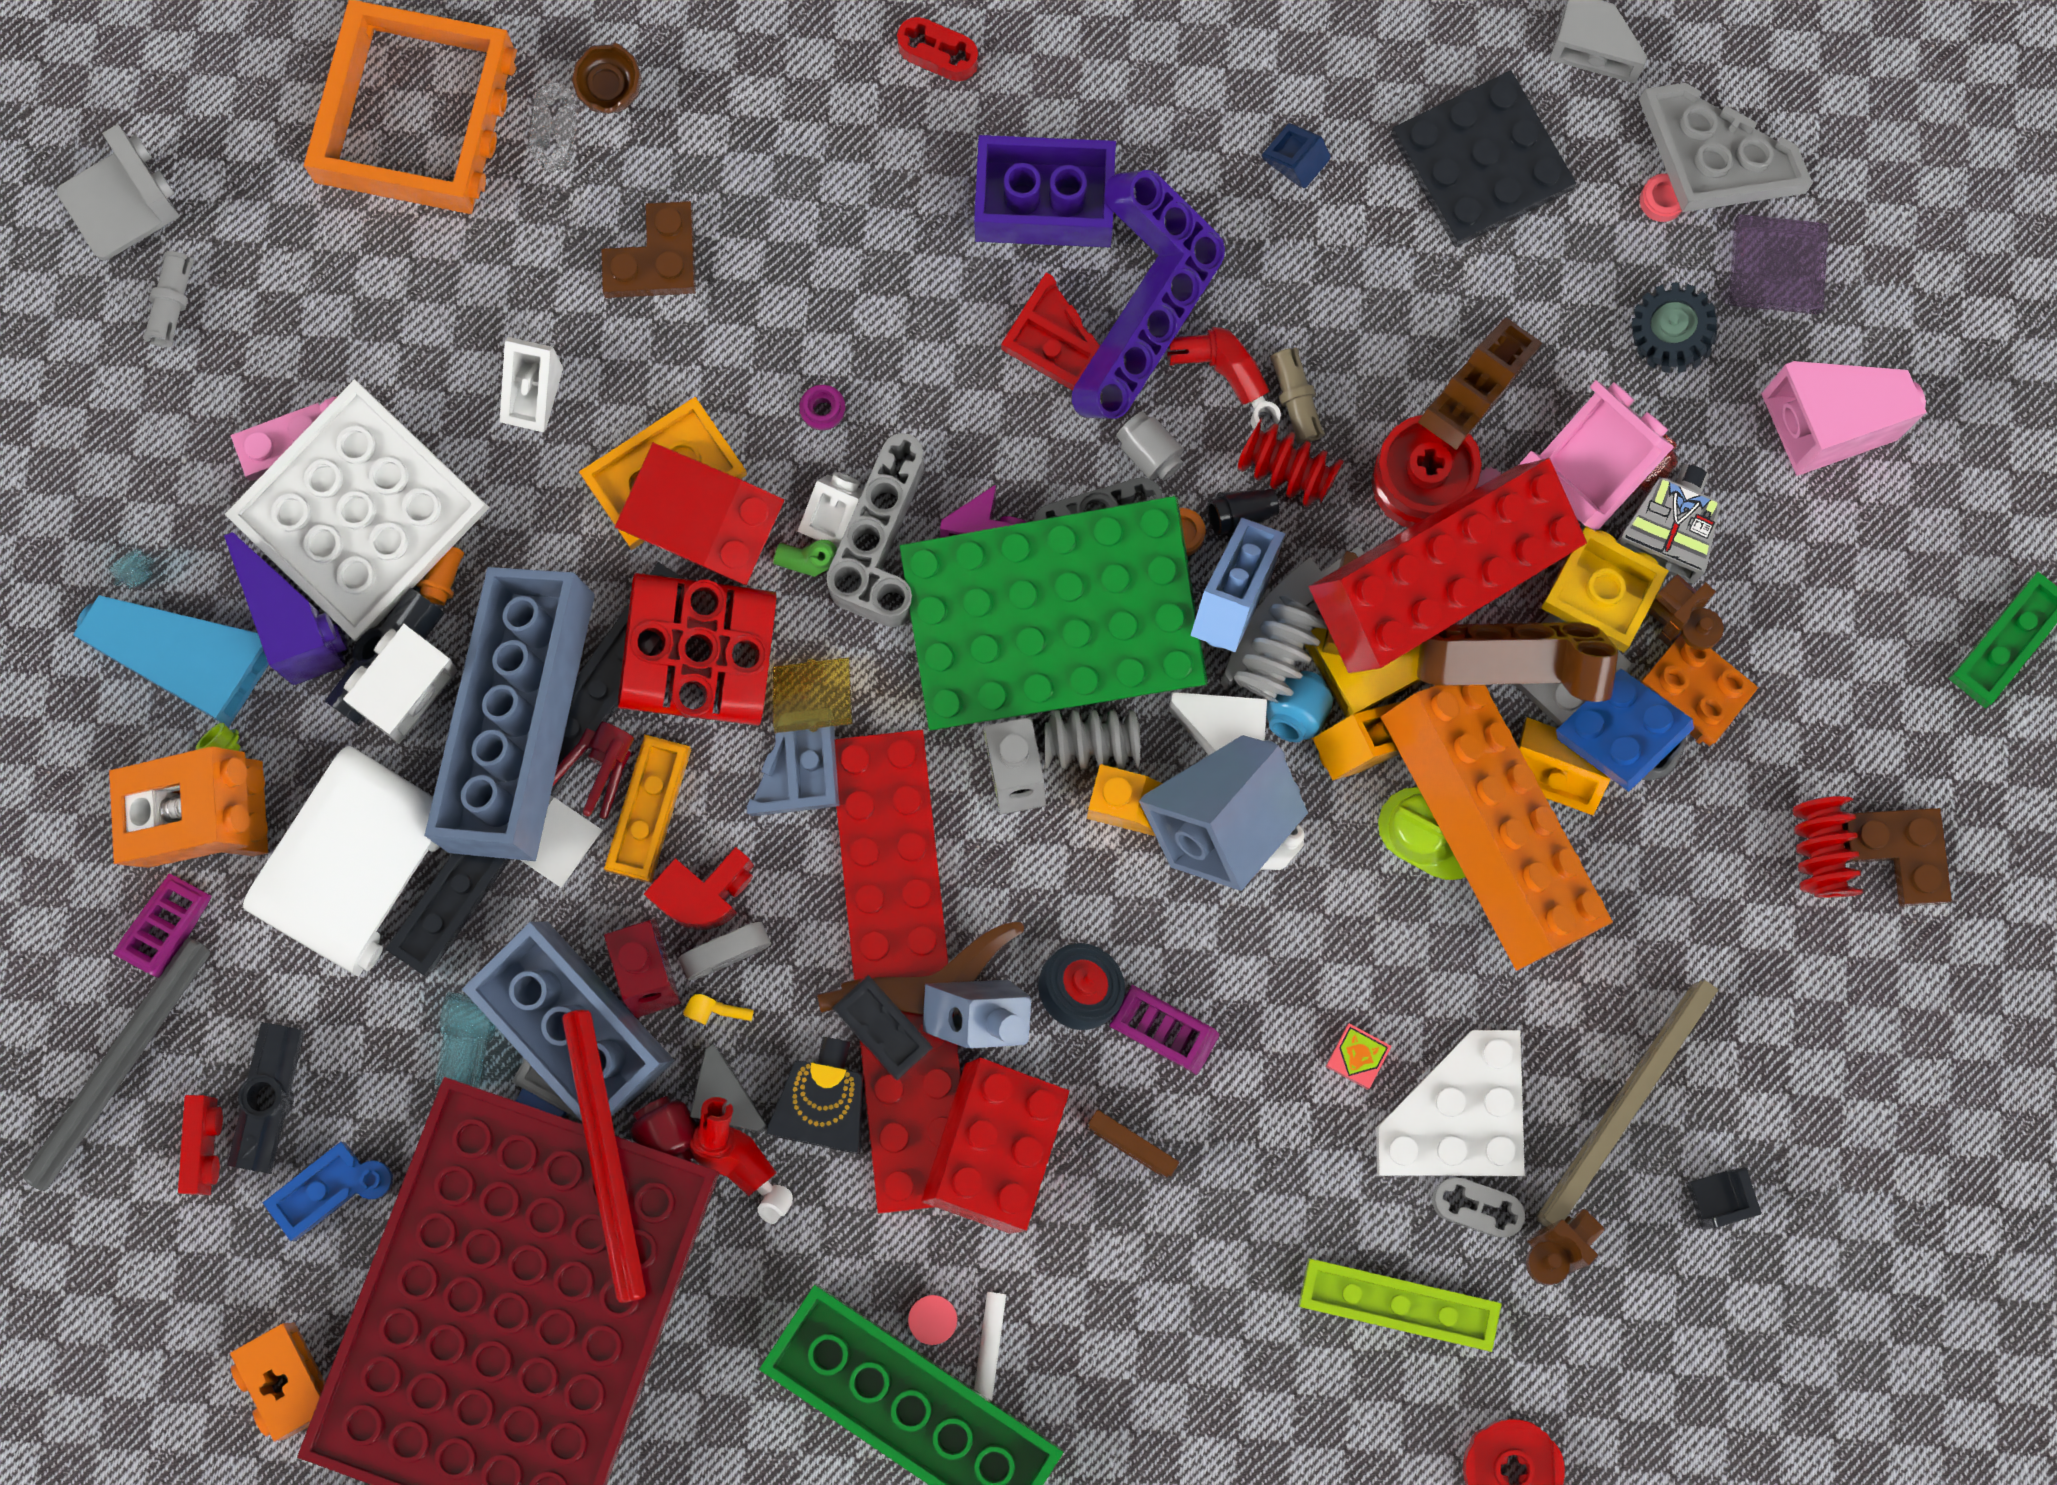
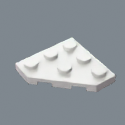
(1461, 1114)

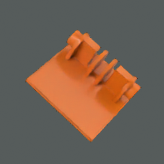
(1701, 687)

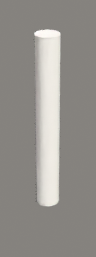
(990, 1344)

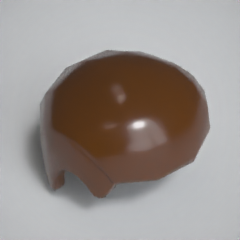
(607, 78)

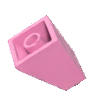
(1840, 410)

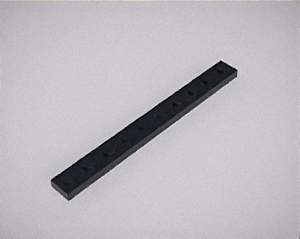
(468, 878)

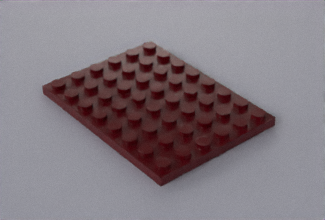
(494, 1308)

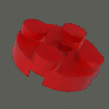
(1508, 1437)

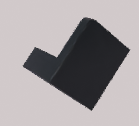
(1724, 1198)

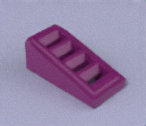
(139, 930)
(1202, 1047)

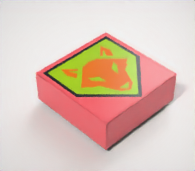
(1358, 1056)

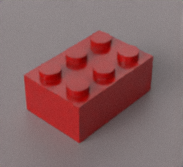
(995, 1146)

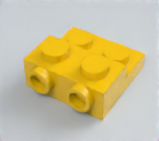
(1606, 587)

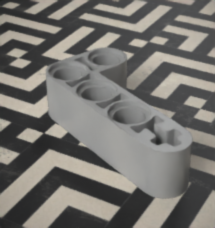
(885, 526)

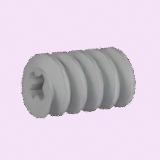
(1280, 649)
(1092, 739)

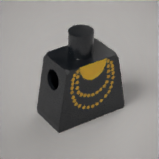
(822, 1102)

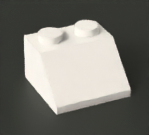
(399, 682)

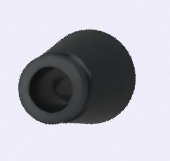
(1229, 508)

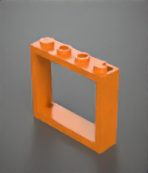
(341, 90)

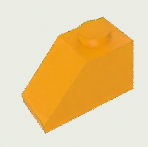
(1356, 743)
(1117, 799)

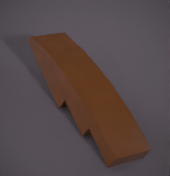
(1480, 383)

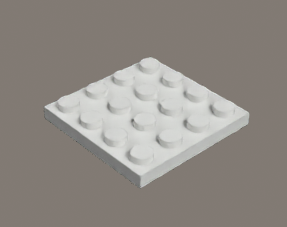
(357, 511)

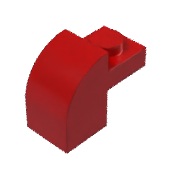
(700, 903)

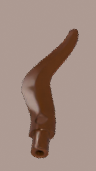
(909, 992)

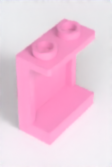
(1604, 454)

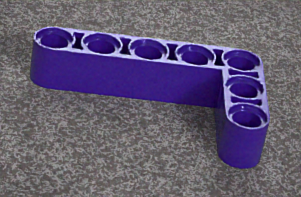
(1153, 297)

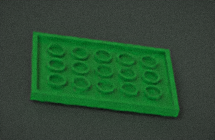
(1053, 614)

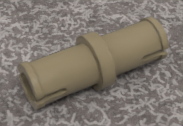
(1297, 395)

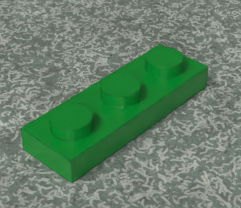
(2008, 641)

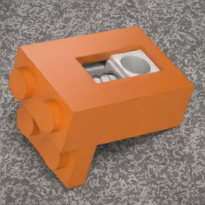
(211, 790)

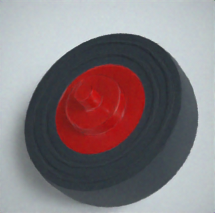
(1081, 986)

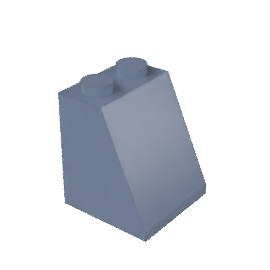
(1226, 812)

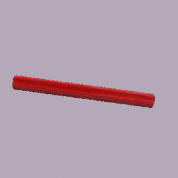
(604, 1156)

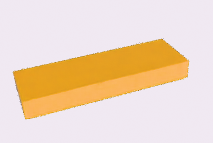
(647, 809)

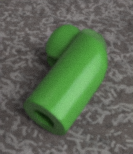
(809, 560)

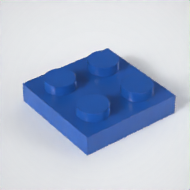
(1627, 732)

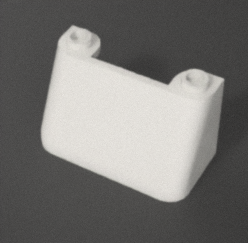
(345, 861)

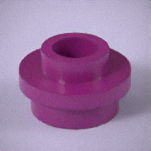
(817, 395)

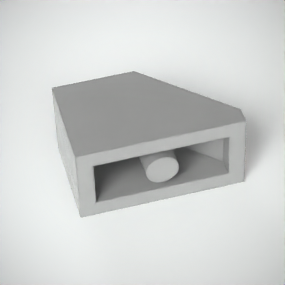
(1597, 40)

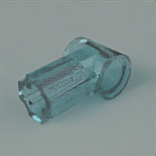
(464, 1040)

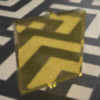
(812, 695)

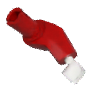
(1230, 360)
(738, 1158)

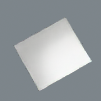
(563, 842)

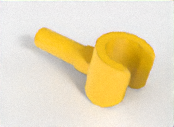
(701, 1006)

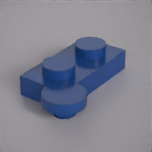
(325, 1188)

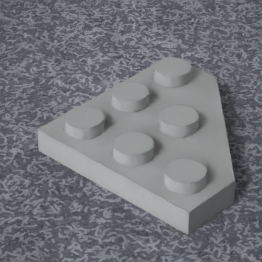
(1718, 153)

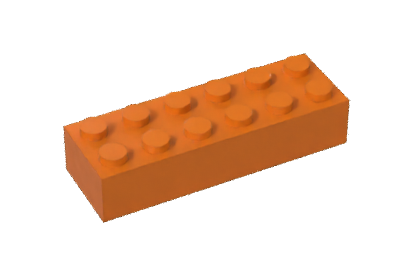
(1496, 820)

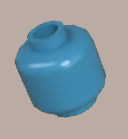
(1304, 712)

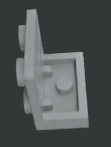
(118, 197)

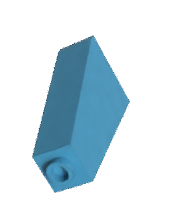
(186, 656)

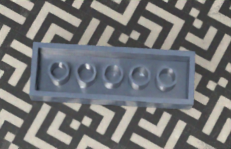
(510, 714)

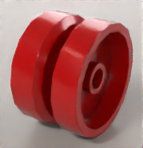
(1401, 468)

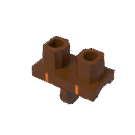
(1684, 610)
(1562, 1248)

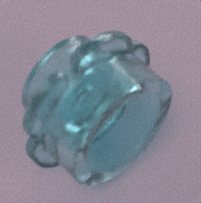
(132, 569)

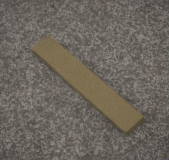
(1627, 1103)

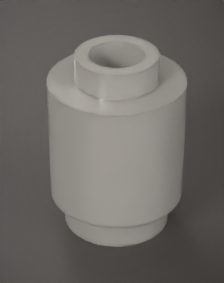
(1150, 446)

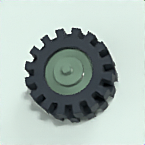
(1674, 327)

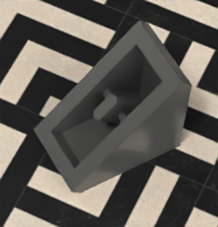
(719, 1080)

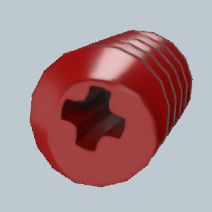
(1288, 464)
(1826, 847)

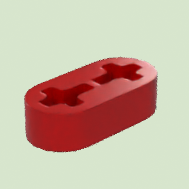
(935, 53)

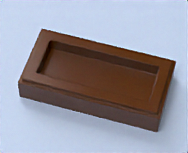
(1132, 1145)

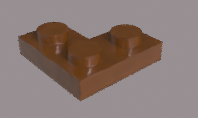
(660, 267)
(1915, 845)

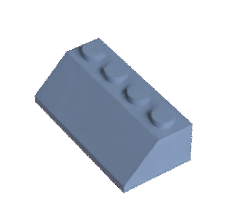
(529, 992)

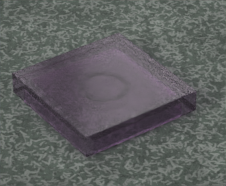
(1778, 264)

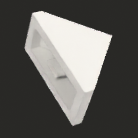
(529, 384)

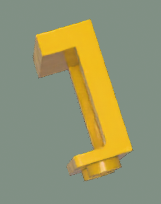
(1363, 689)

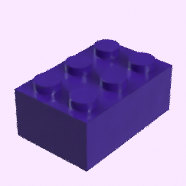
(1043, 191)

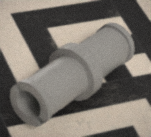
(168, 299)

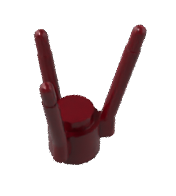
(609, 750)

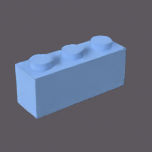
(1237, 585)

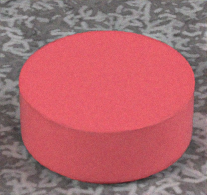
(1659, 199)
(932, 1320)

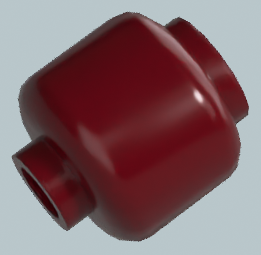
(665, 1127)

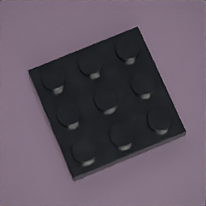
(1483, 158)

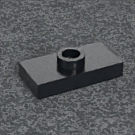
(882, 1027)

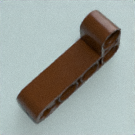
(1522, 654)

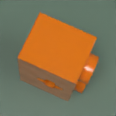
(257, 1369)

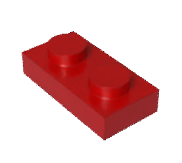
(198, 1164)

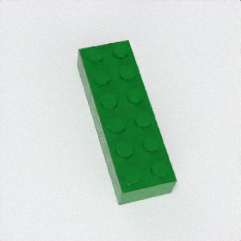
(903, 1400)

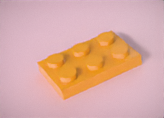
(683, 430)

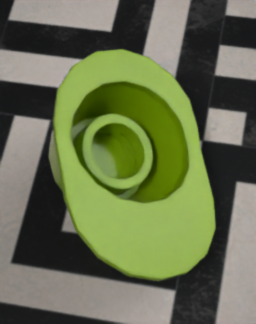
(1415, 836)

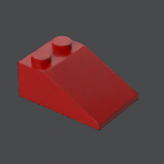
(699, 513)

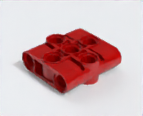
(748, 622)

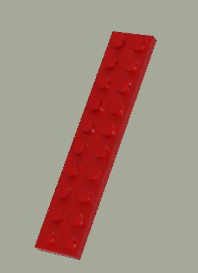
(896, 933)

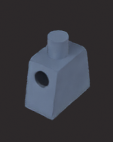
(991, 1011)

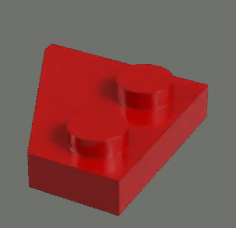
(1051, 336)

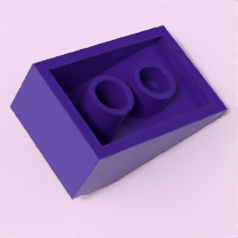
(292, 631)

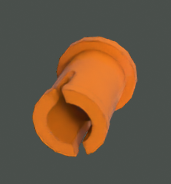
(439, 580)

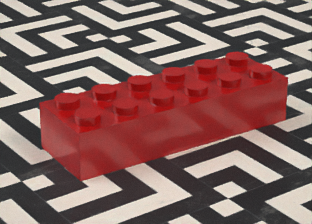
(1447, 566)

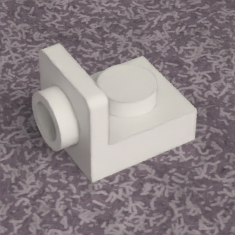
(830, 508)

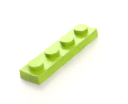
(1400, 1305)

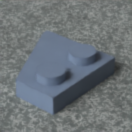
(798, 774)

